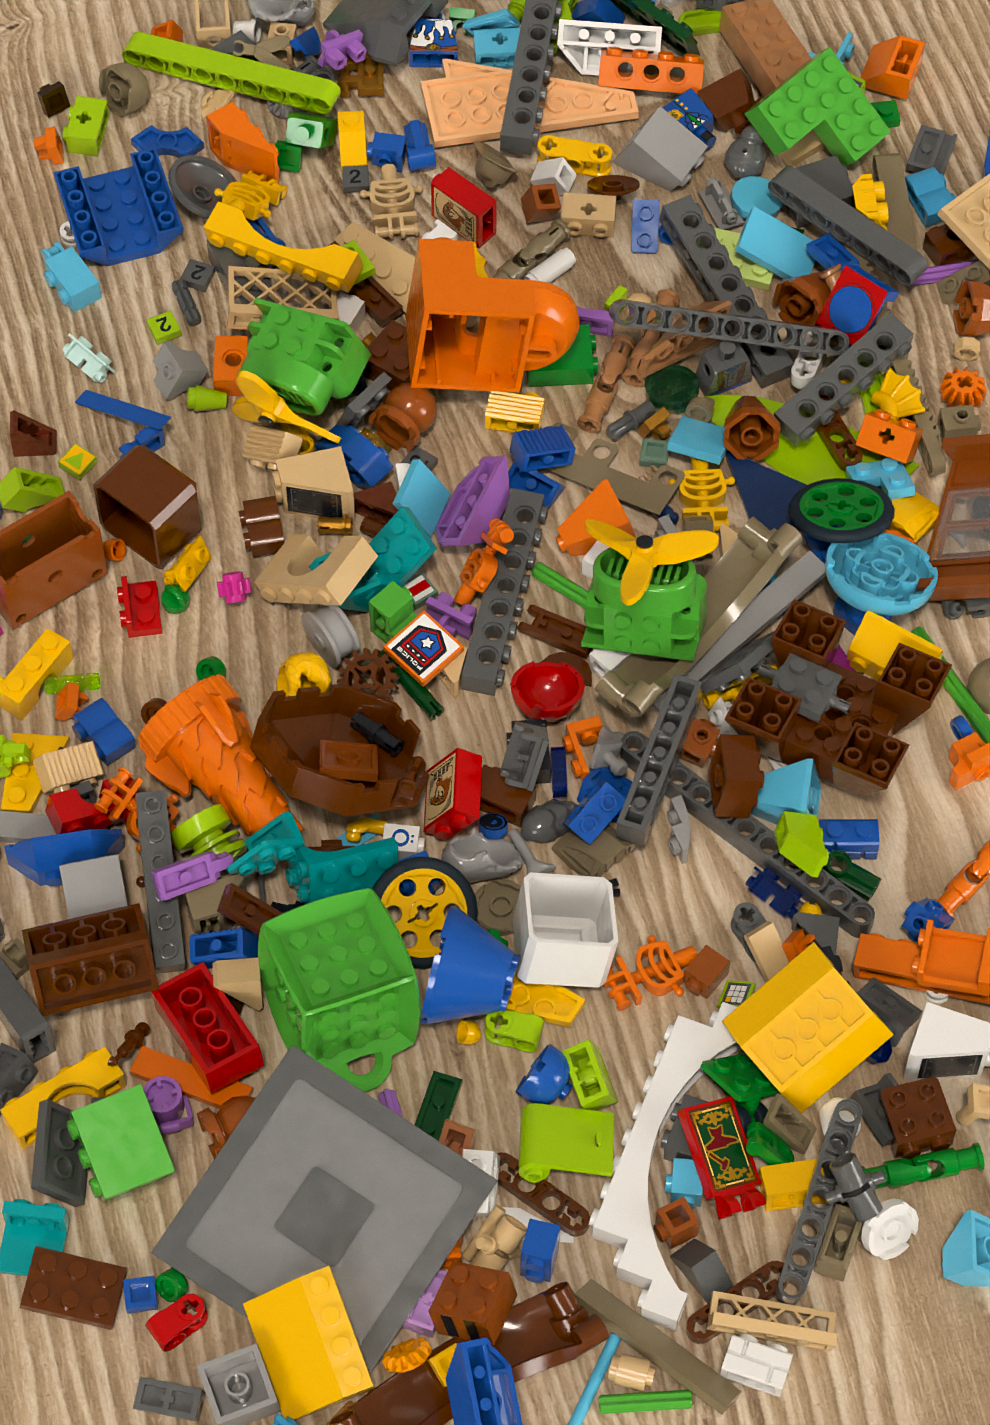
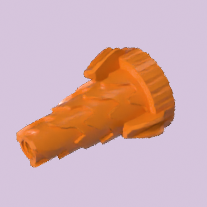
(207, 742)

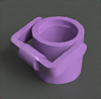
(168, 1104)

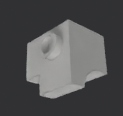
(177, 370)

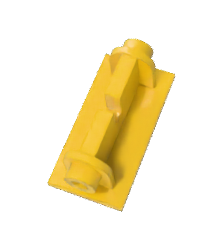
(189, 565)

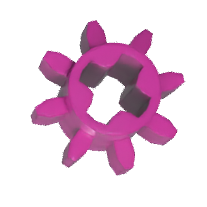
(234, 587)

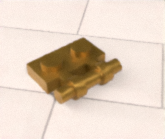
(368, 81)

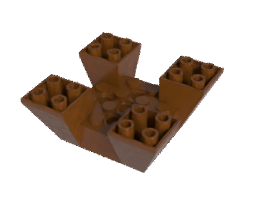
(846, 748)

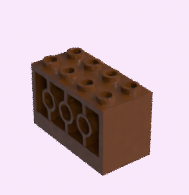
(90, 959)

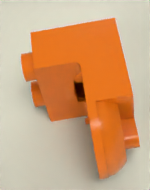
(519, 327)

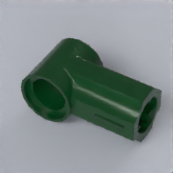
(852, 876)

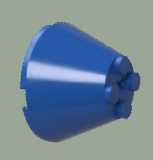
(470, 973)

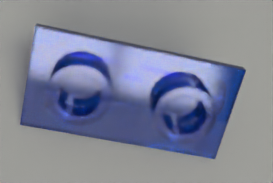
(766, 884)

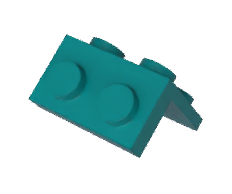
(269, 846)
(28, 1227)

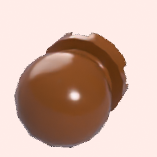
(404, 416)
(224, 1122)

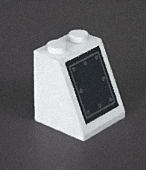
(948, 1046)

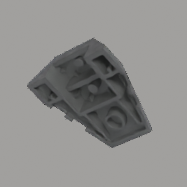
(382, 24)

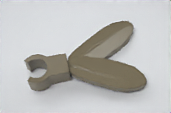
(263, 50)

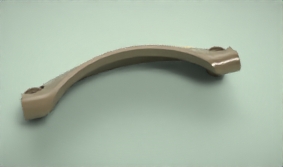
(730, 589)

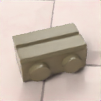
(838, 1244)

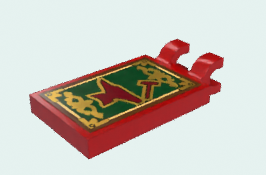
(721, 1156)

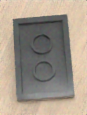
(739, 664)
(56, 1160)

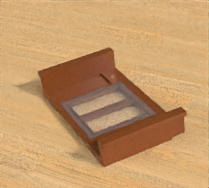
(963, 524)

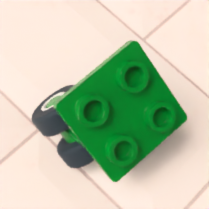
(744, 1083)

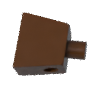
(729, 100)

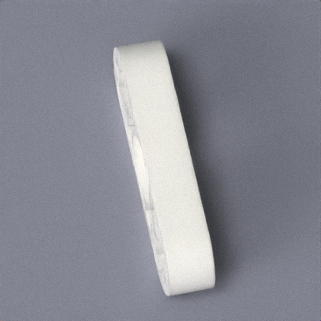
(801, 365)

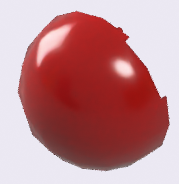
(547, 690)

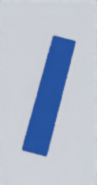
(123, 409)

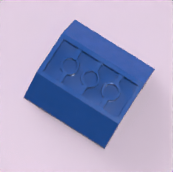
(120, 211)

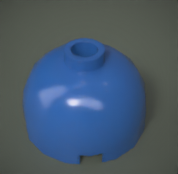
(546, 1078)

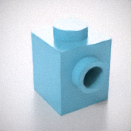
(684, 1182)

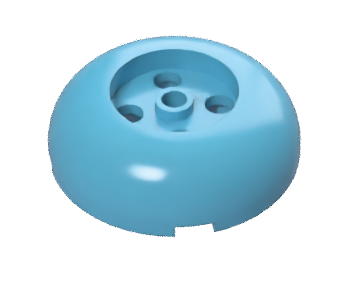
(880, 574)

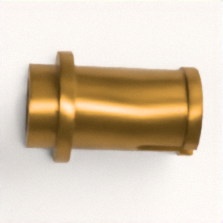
(335, 525)

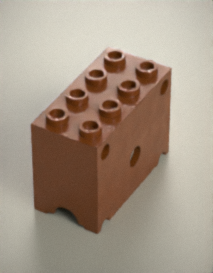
(52, 564)

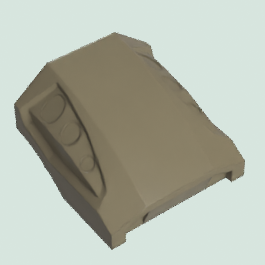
(594, 857)

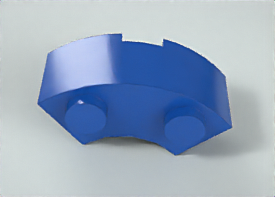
(363, 459)

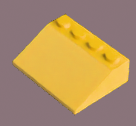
(308, 1344)

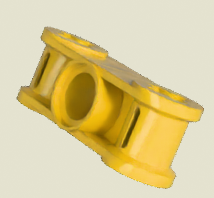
(579, 154)

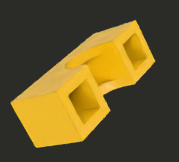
(21, 687)

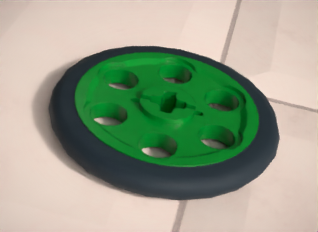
(841, 510)

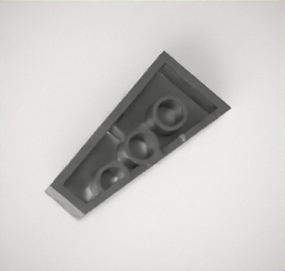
(225, 257)

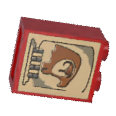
(463, 207)
(453, 794)

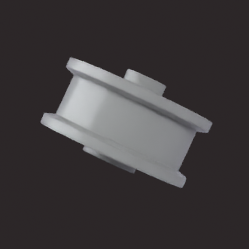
(330, 633)

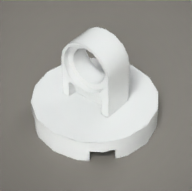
(890, 1229)

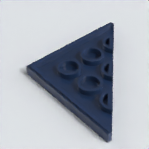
(764, 491)

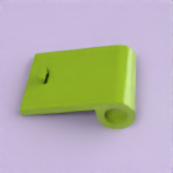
(564, 1141)

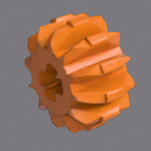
(963, 388)

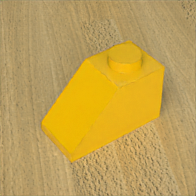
(352, 138)

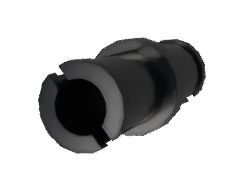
(377, 733)

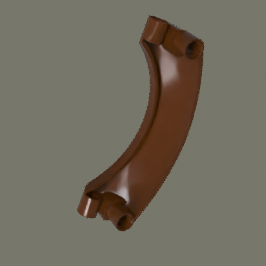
(534, 1338)

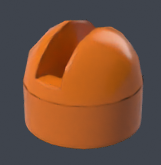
(114, 545)

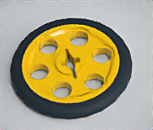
(421, 872)

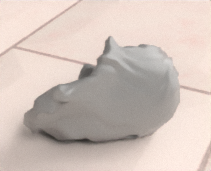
(286, 11)
(482, 857)

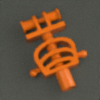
(482, 564)
(127, 801)
(668, 963)

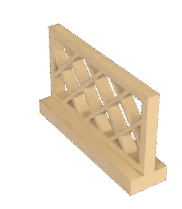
(242, 314)

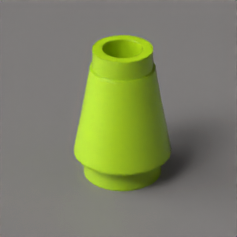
(204, 398)

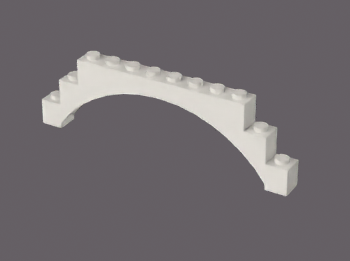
(625, 1208)

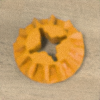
(407, 1355)

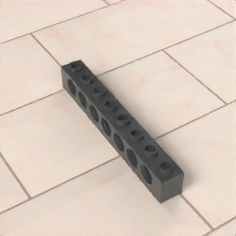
(529, 74)
(674, 219)
(486, 677)

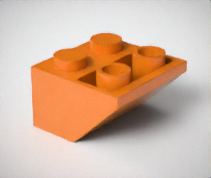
(893, 66)

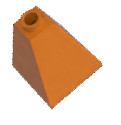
(599, 505)

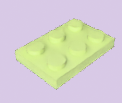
(751, 272)

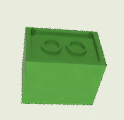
(120, 1143)

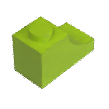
(28, 489)

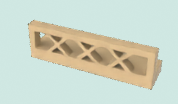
(772, 1331)

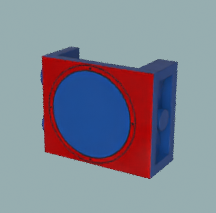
(855, 303)

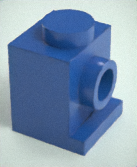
(387, 150)

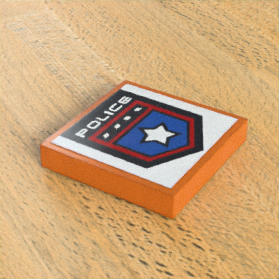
(423, 648)

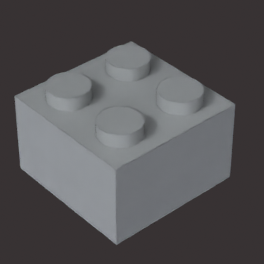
(238, 1387)

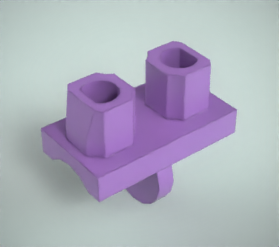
(340, 47)
(451, 619)

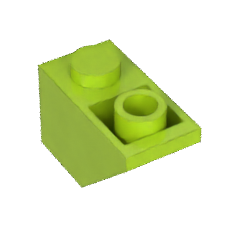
(802, 842)

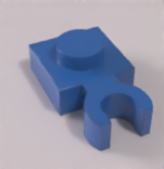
(149, 437)

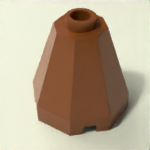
(801, 298)
(974, 309)
(750, 429)

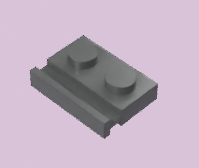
(931, 150)

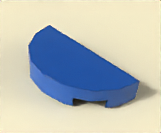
(307, 42)

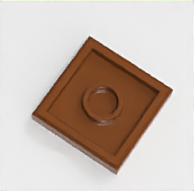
(349, 760)

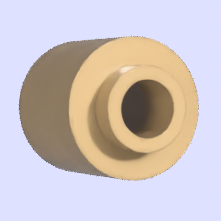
(631, 1372)

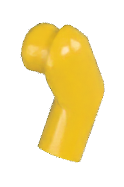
(363, 825)

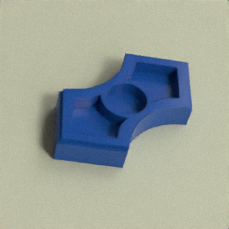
(172, 143)

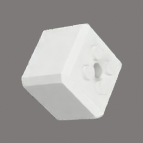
(565, 930)

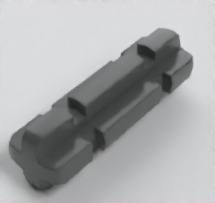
(186, 302)

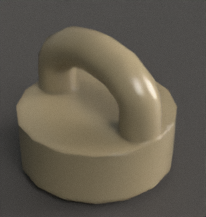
(701, 408)

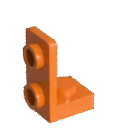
(578, 733)

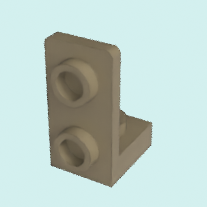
(975, 272)

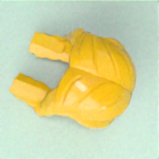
(302, 671)

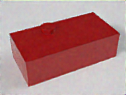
(207, 1028)

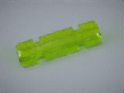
(91, 681)

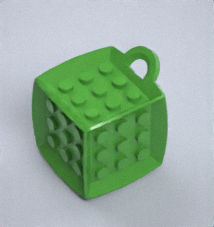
(341, 983)

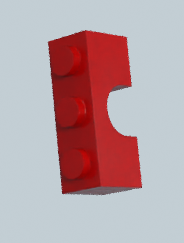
(73, 814)

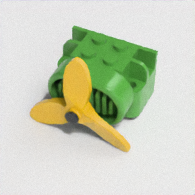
(297, 366)
(647, 592)

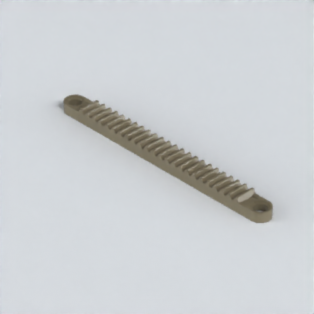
(929, 443)

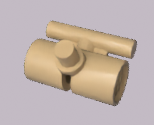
(495, 1240)

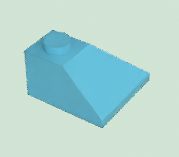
(968, 1251)

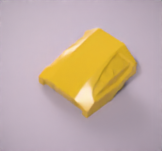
(870, 199)
(914, 516)

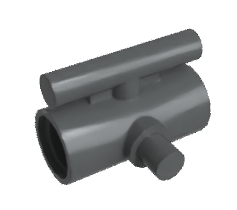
(855, 1186)

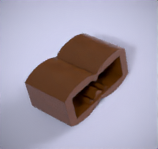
(263, 526)

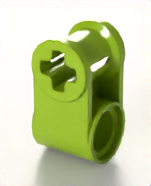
(517, 1030)

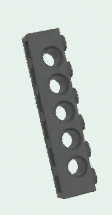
(887, 332)
(659, 760)
(157, 853)

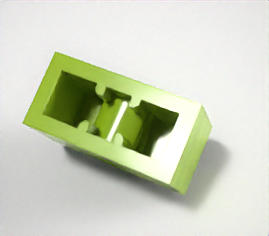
(86, 126)
(590, 1076)

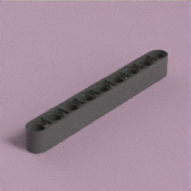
(717, 322)

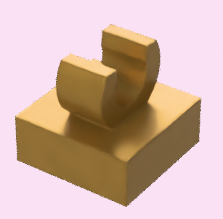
(656, 425)

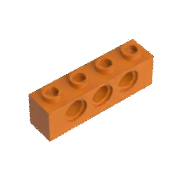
(638, 79)

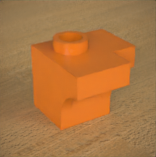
(970, 761)

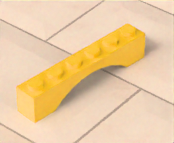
(330, 265)

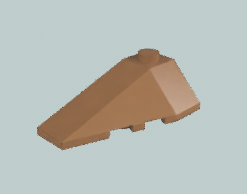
(675, 346)

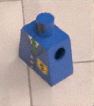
(693, 115)

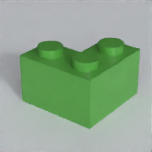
(391, 611)

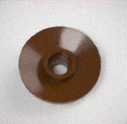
(613, 185)

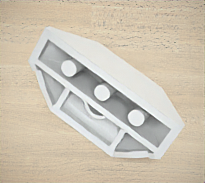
(586, 39)

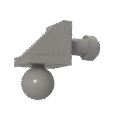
(607, 750)

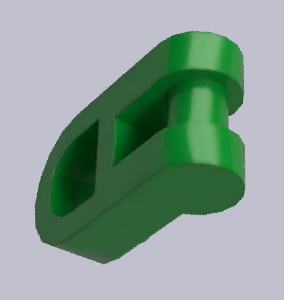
(767, 1145)

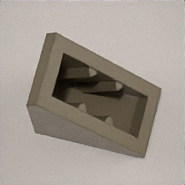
(789, 1124)

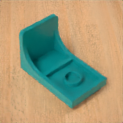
(330, 873)

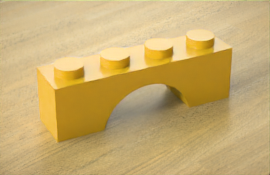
(86, 1077)

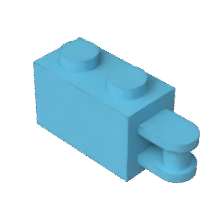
(70, 277)

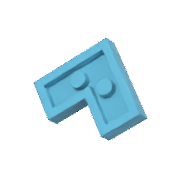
(885, 473)

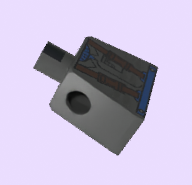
(723, 368)

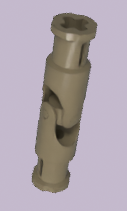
(536, 251)

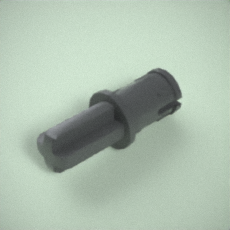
(630, 420)

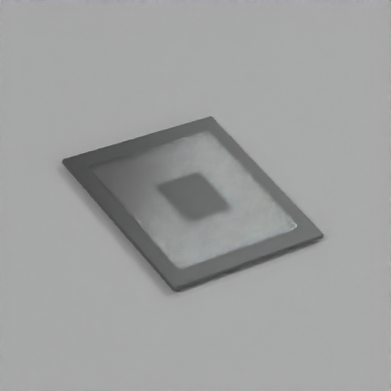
(321, 1183)

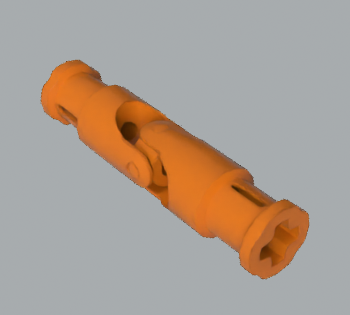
(958, 889)

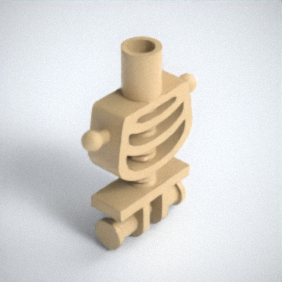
(392, 202)

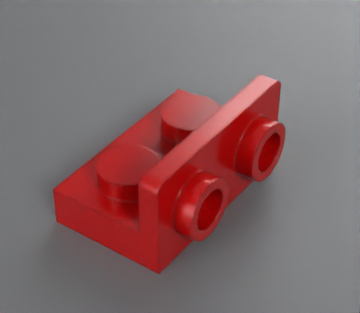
(141, 608)

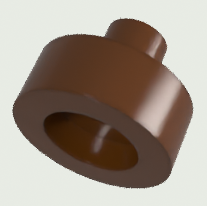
(151, 707)

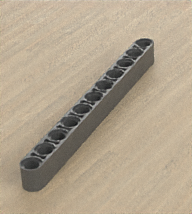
(752, 845)

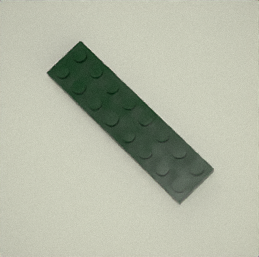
(674, 33)

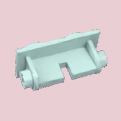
(96, 365)

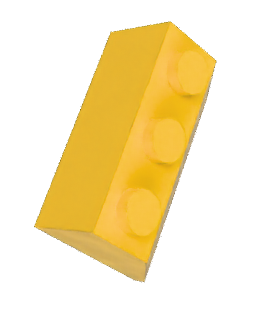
(877, 641)

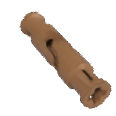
(650, 337)
(600, 398)

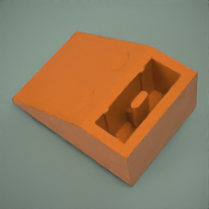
(240, 143)

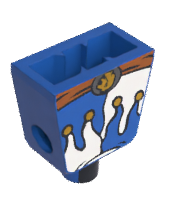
(431, 42)

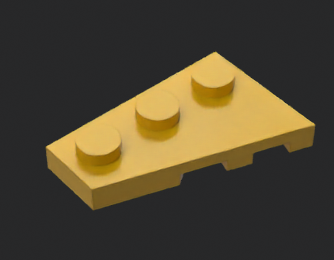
(23, 786)
(550, 1002)

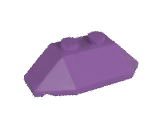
(475, 503)

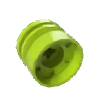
(205, 834)

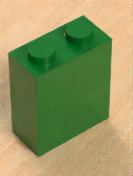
(573, 368)

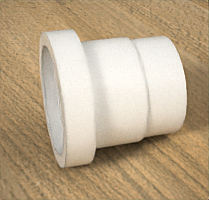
(251, 29)

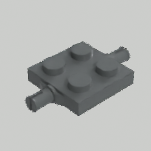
(809, 682)

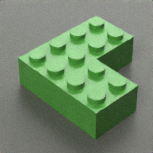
(821, 99)

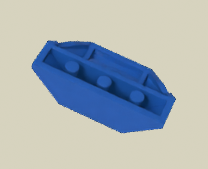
(41, 856)
(481, 1386)

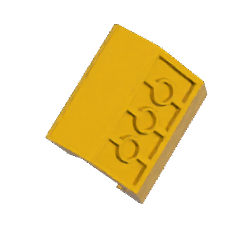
(806, 1028)

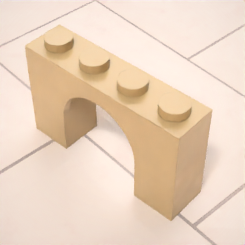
(292, 581)

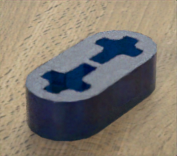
(558, 772)

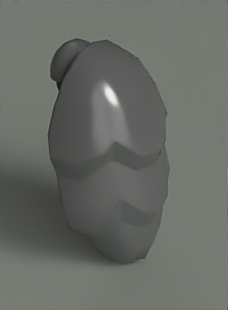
(546, 821)

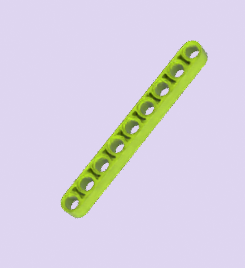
(231, 73)

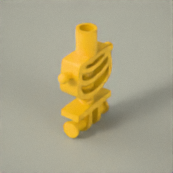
(253, 195)
(703, 491)

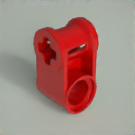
(174, 1324)

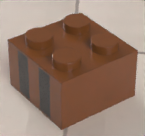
(473, 1302)

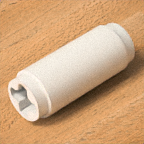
(552, 266)

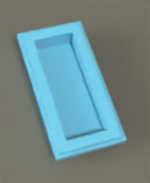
(494, 20)

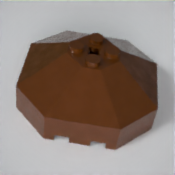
(289, 741)

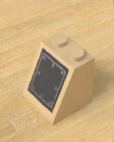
(315, 484)

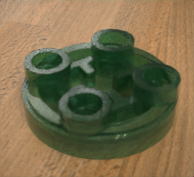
(672, 387)

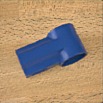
(419, 150)

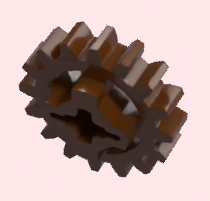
(374, 669)

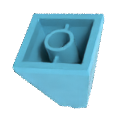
(789, 789)

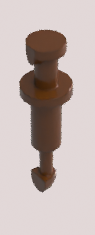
(133, 1040)

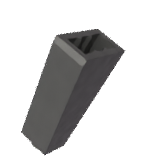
(23, 1018)

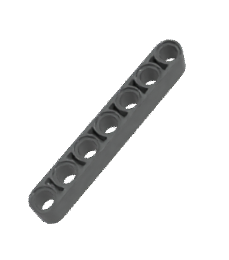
(848, 225)
(809, 1212)

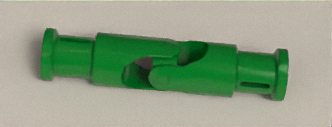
(950, 1162)

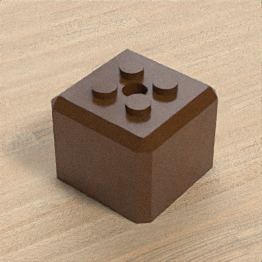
(148, 505)

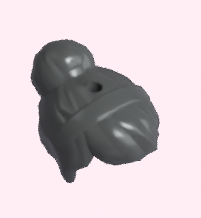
(748, 163)

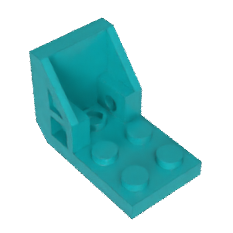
(401, 551)

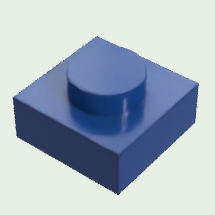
(140, 1294)

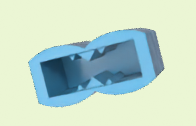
(928, 194)

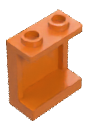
(953, 960)

